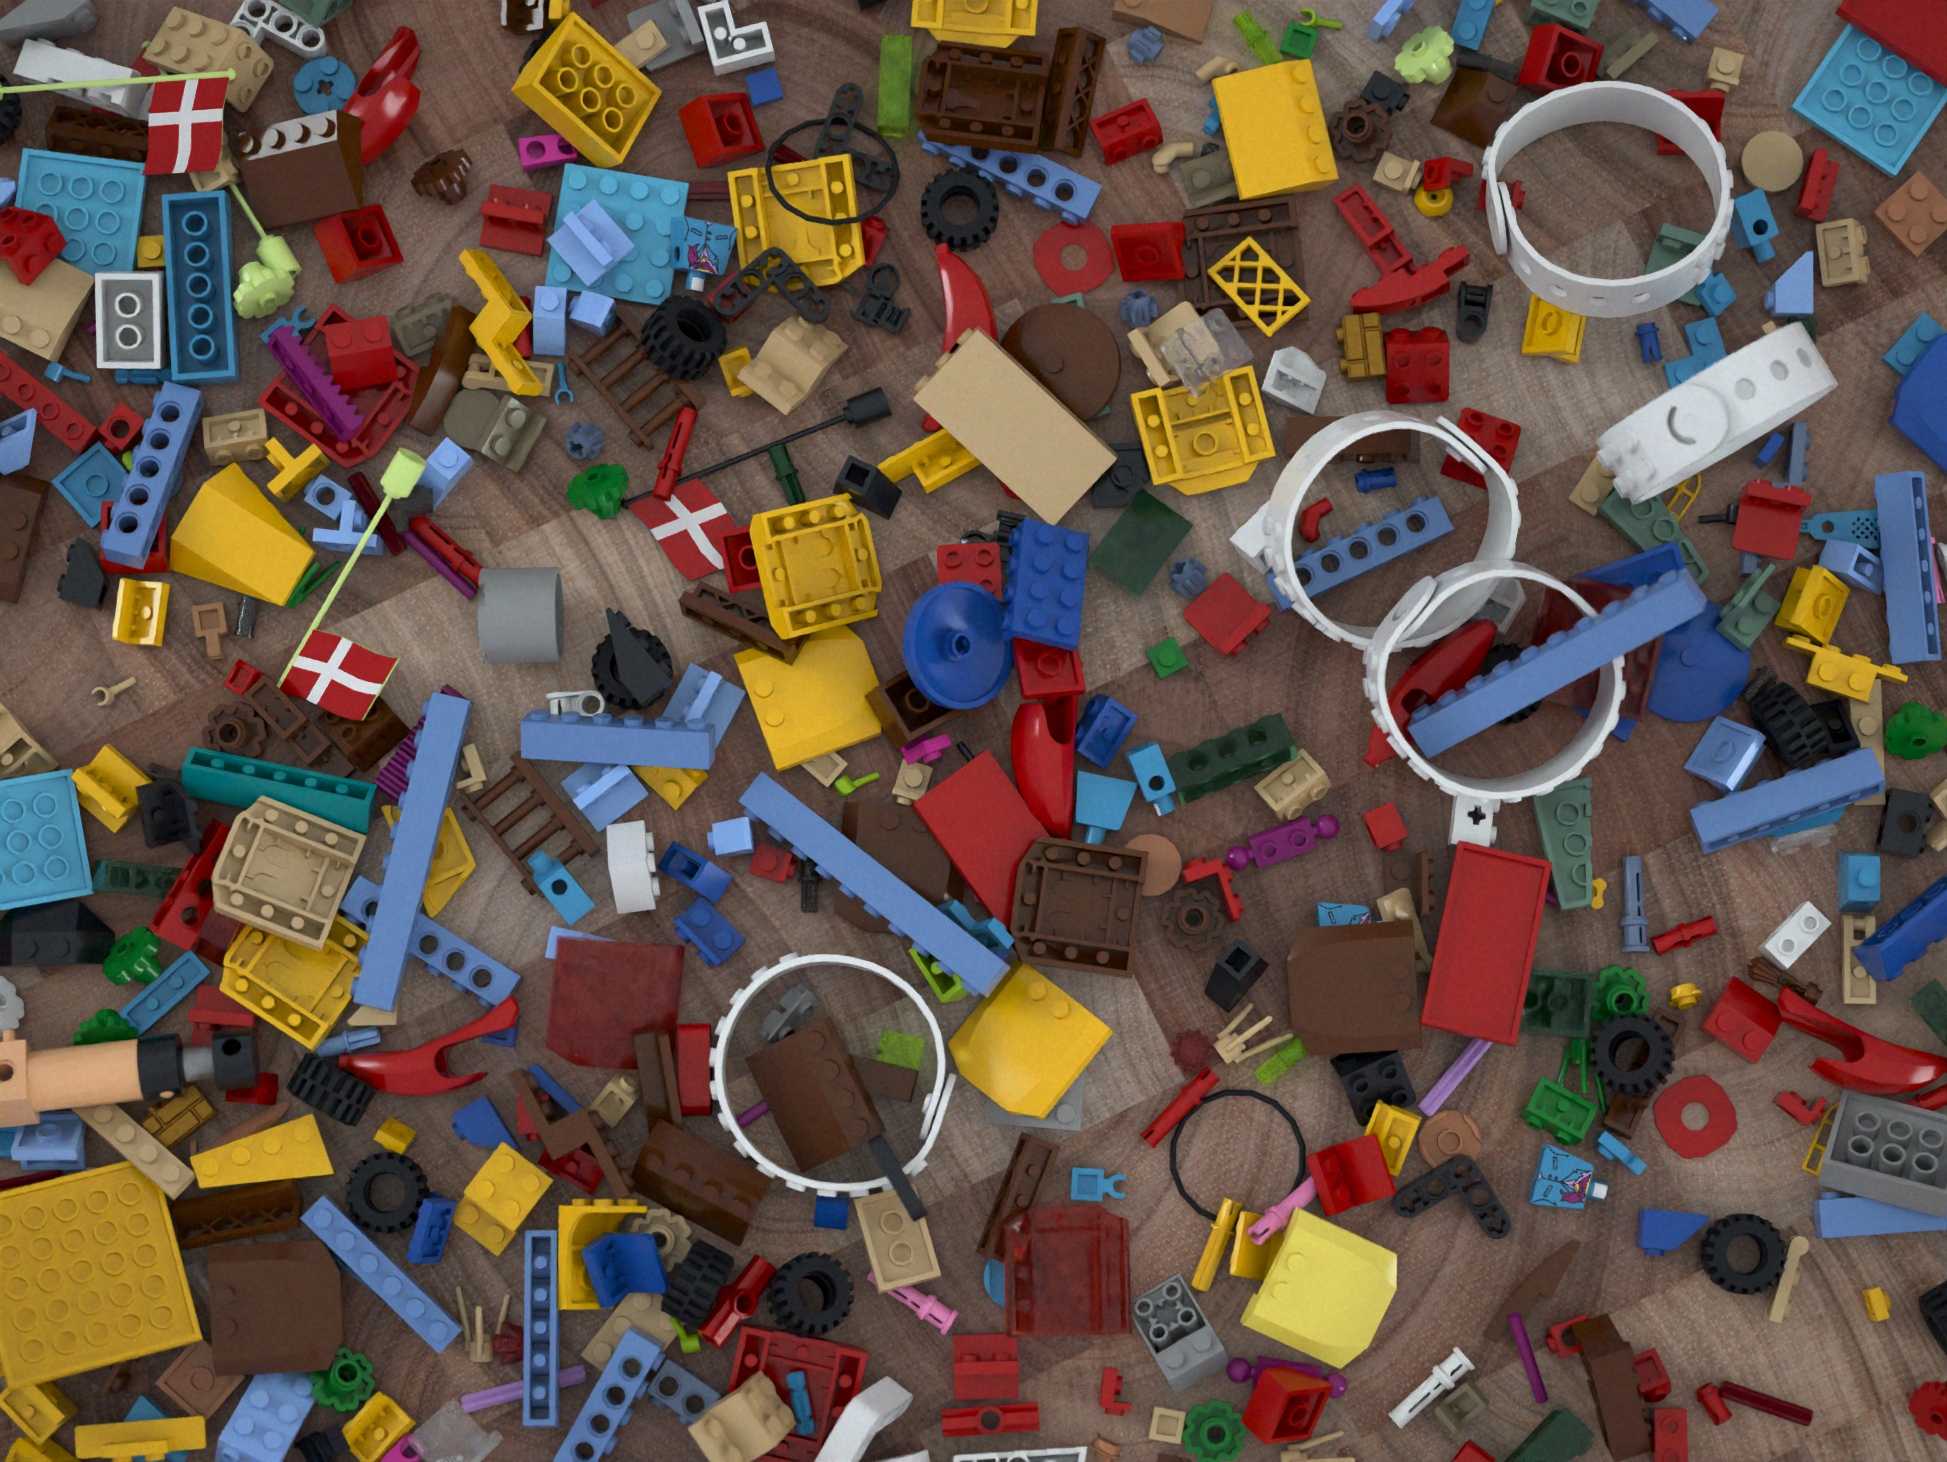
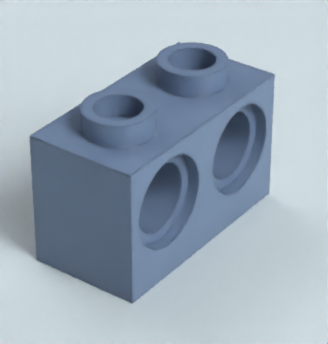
(688, 1385)

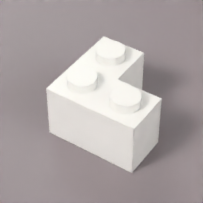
(731, 47)
(632, 866)

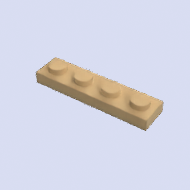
(1868, 725)

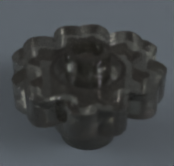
(416, 504)

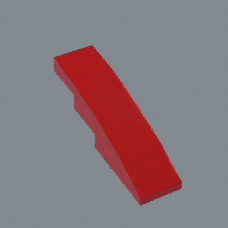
(1373, 231)

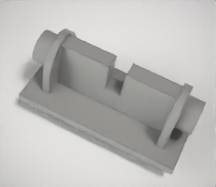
(798, 1005)

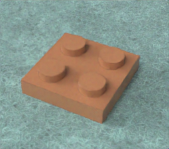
(1914, 214)
(194, 1384)

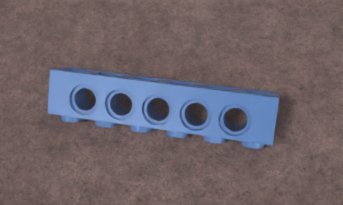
(1056, 177)
(1434, 527)
(134, 547)
(503, 980)
(541, 1331)
(635, 1345)

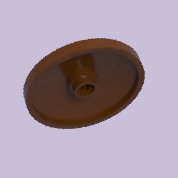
(1068, 355)

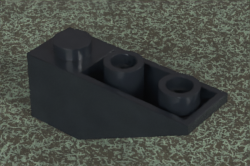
(636, 667)

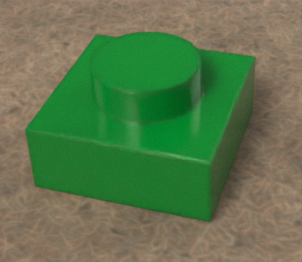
(1299, 41)
(1166, 658)

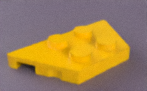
(451, 862)

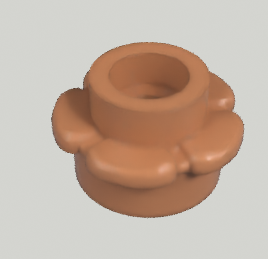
(1105, 1449)

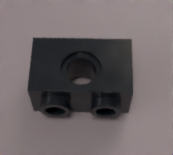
(1890, 837)

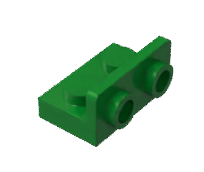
(1558, 1112)

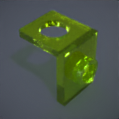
(900, 1049)

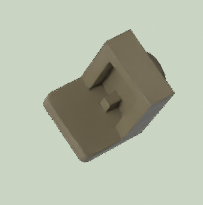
(1460, 1406)

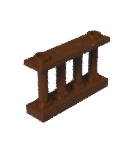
(627, 326)
(541, 795)

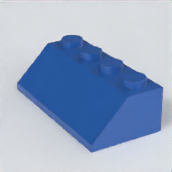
(1906, 934)

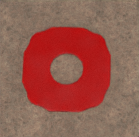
(1067, 282)
(1721, 1116)

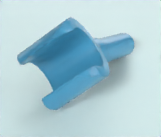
(56, 371)
(563, 385)

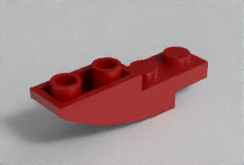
(1400, 292)

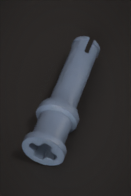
(1634, 920)

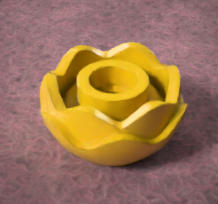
(1433, 207)

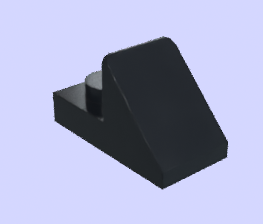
(1837, 726)

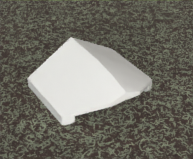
(1294, 380)
(1503, 604)

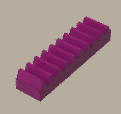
(314, 384)
(393, 776)

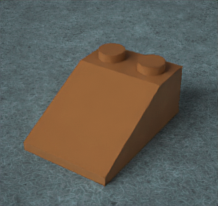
(1171, 17)

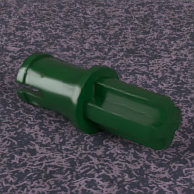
(786, 474)

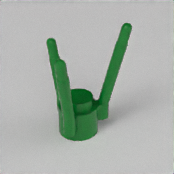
(301, 591)
(1579, 1053)

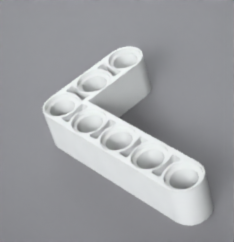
(268, 26)
(862, 1419)

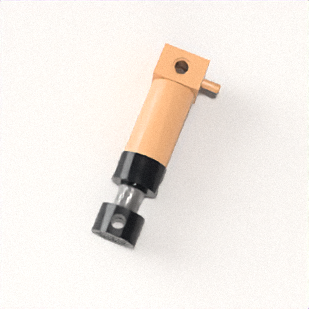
(119, 1071)

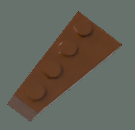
(1387, 446)
(1614, 1387)

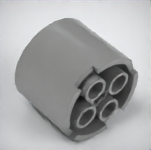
(521, 615)

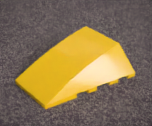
(239, 540)

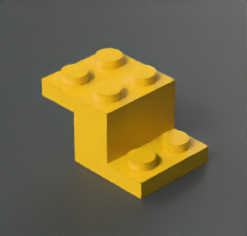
(501, 1198)

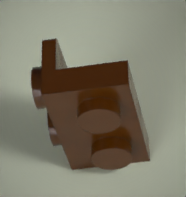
(525, 16)

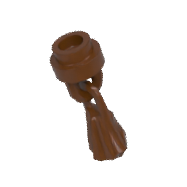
(1764, 971)

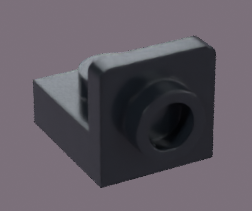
(1386, 93)

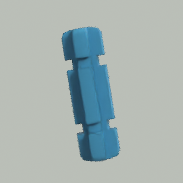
(143, 376)
(800, 1403)

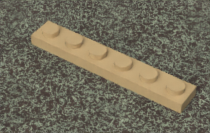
(138, 1147)

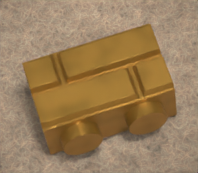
(1361, 347)
(179, 1117)

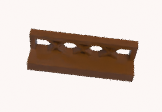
(1065, 88)
(103, 142)
(736, 627)
(657, 1078)
(1019, 1190)
(239, 1208)

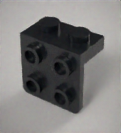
(168, 815)
(1373, 1078)

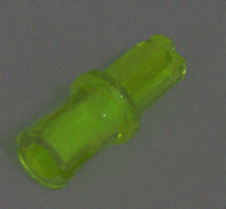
(1257, 38)
(1281, 1062)

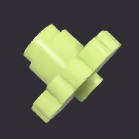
(1426, 56)
(261, 290)

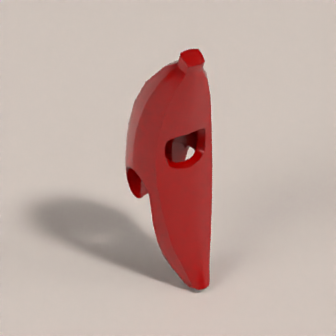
(386, 96)
(965, 304)
(1431, 675)
(1045, 760)
(1870, 1062)
(425, 1069)

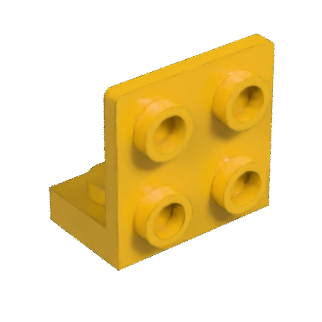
(1249, 1258)

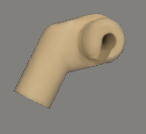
(1218, 67)
(1168, 153)

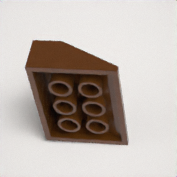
(303, 168)
(815, 1094)
(699, 1182)

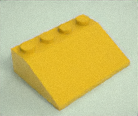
(587, 92)
(1275, 130)

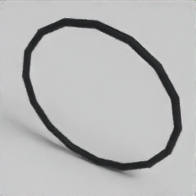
(880, 206)
(1289, 1118)

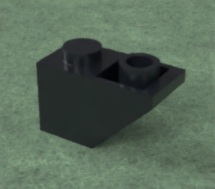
(867, 487)
(85, 578)
(1234, 975)

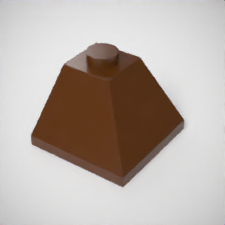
(1473, 106)

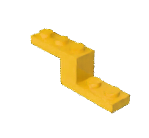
(500, 322)

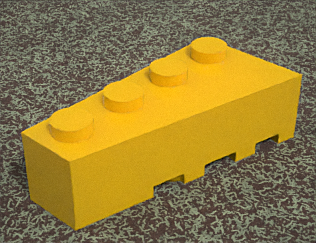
(265, 1157)

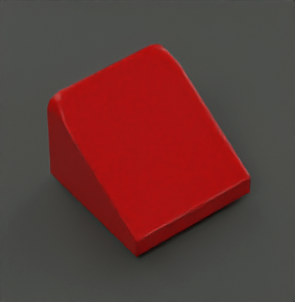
(242, 677)

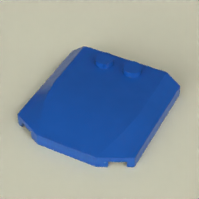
(1922, 403)

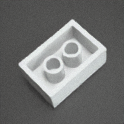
(130, 319)

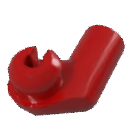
(1310, 519)

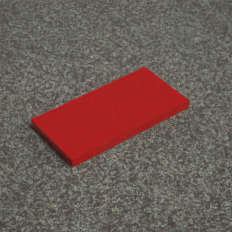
(1907, 28)
(982, 830)
(1485, 943)

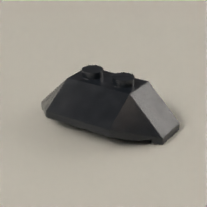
(54, 936)

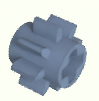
(1145, 45)
(1138, 308)
(584, 441)
(1188, 576)

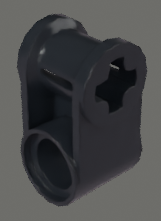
(1474, 306)

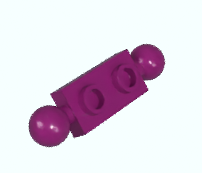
(1282, 842)
(1240, 1371)

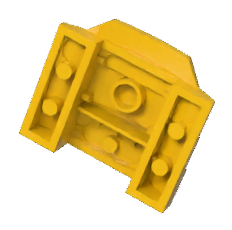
(976, 21)
(1204, 439)

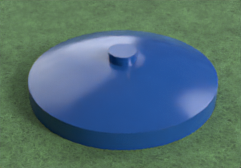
(957, 645)
(1697, 670)

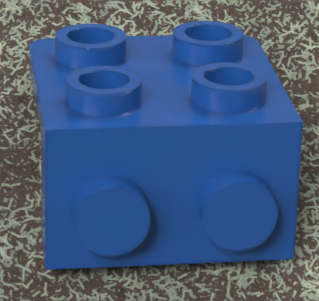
(624, 1265)

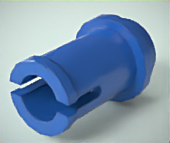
(1649, 340)
(1375, 479)

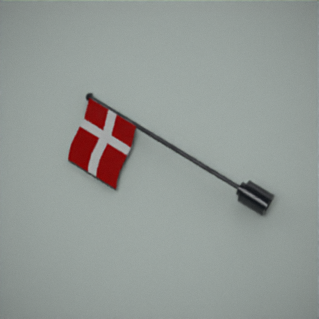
(693, 516)

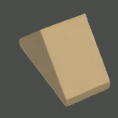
(371, 1017)

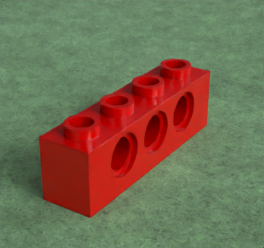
(50, 409)
(185, 893)
(1669, 1434)

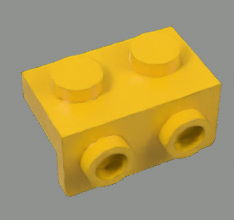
(140, 612)
(672, 784)
(377, 1428)

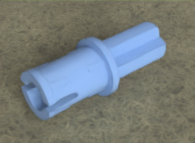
(349, 1042)

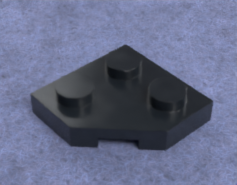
(1123, 478)

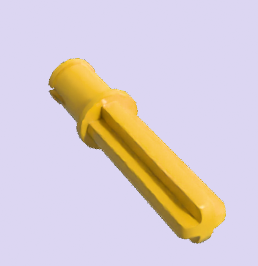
(1216, 1244)

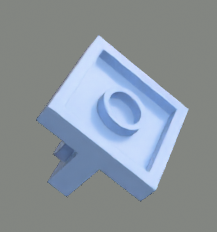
(591, 243)
(351, 530)
(705, 697)
(1726, 754)
(604, 792)
(52, 1143)

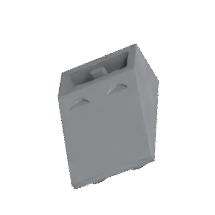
(1178, 1334)

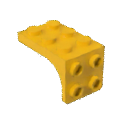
(578, 1228)

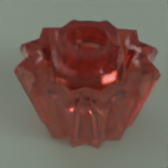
(1191, 1050)
(509, 1344)

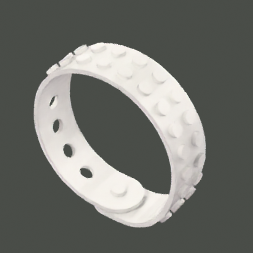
(1615, 103)
(1715, 413)
(1308, 461)
(1410, 615)
(933, 1104)

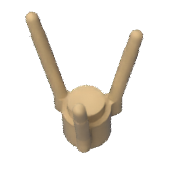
(1231, 1045)
(480, 1344)
(1294, 1455)

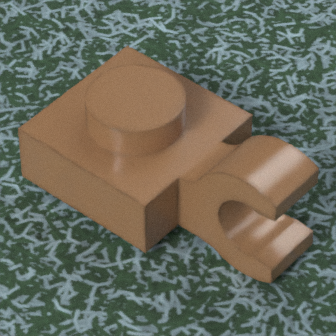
(211, 623)

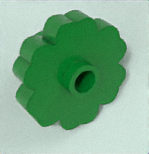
(599, 490)
(1915, 731)
(133, 958)
(1610, 984)
(103, 1028)
(341, 1395)
(1231, 1429)

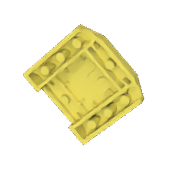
(1324, 1290)

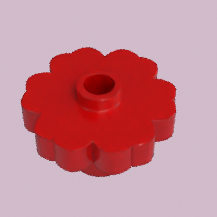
(1930, 1407)

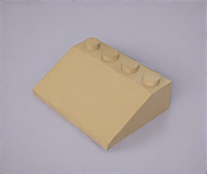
(45, 311)

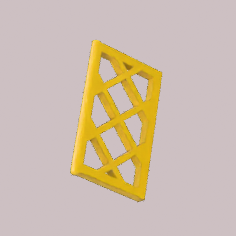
(1252, 311)

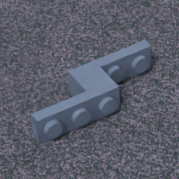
(1795, 472)

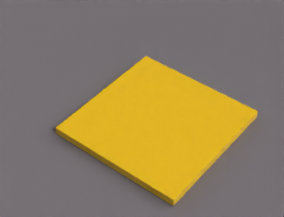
(89, 1275)

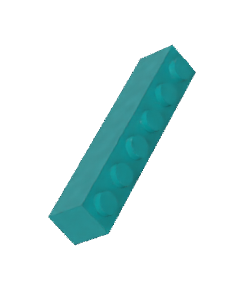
(243, 780)

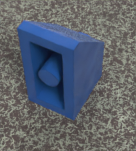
(695, 872)
(483, 1125)
(1666, 1229)

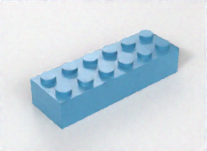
(201, 288)

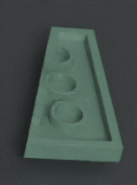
(1650, 526)
(1566, 839)

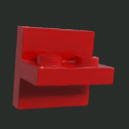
(515, 220)
(1149, 250)
(1047, 671)
(217, 1012)
(985, 1366)

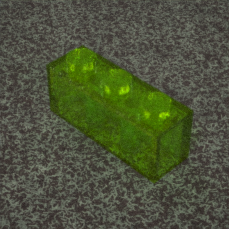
(895, 85)

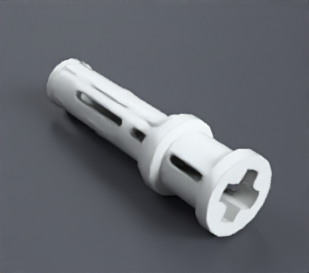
(1442, 1377)

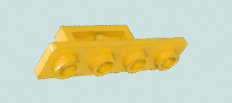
(932, 460)
(1842, 674)
(139, 1438)

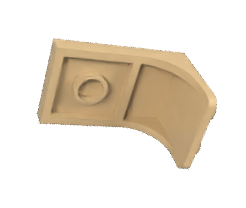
(201, 45)

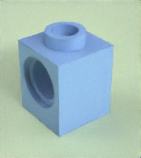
(317, 487)

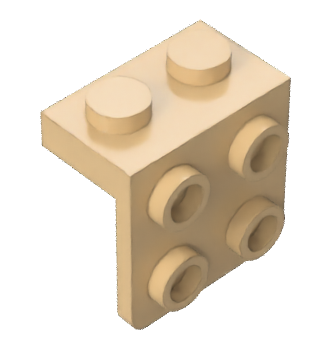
(1148, 340)

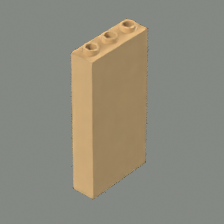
(1014, 425)

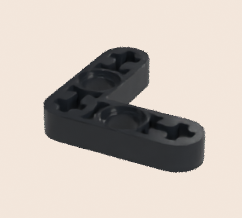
(822, 145)
(778, 278)
(897, 1177)
(1453, 1184)

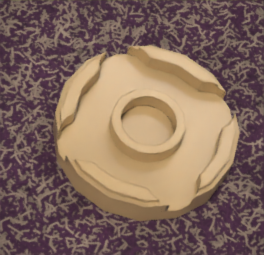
(1771, 162)

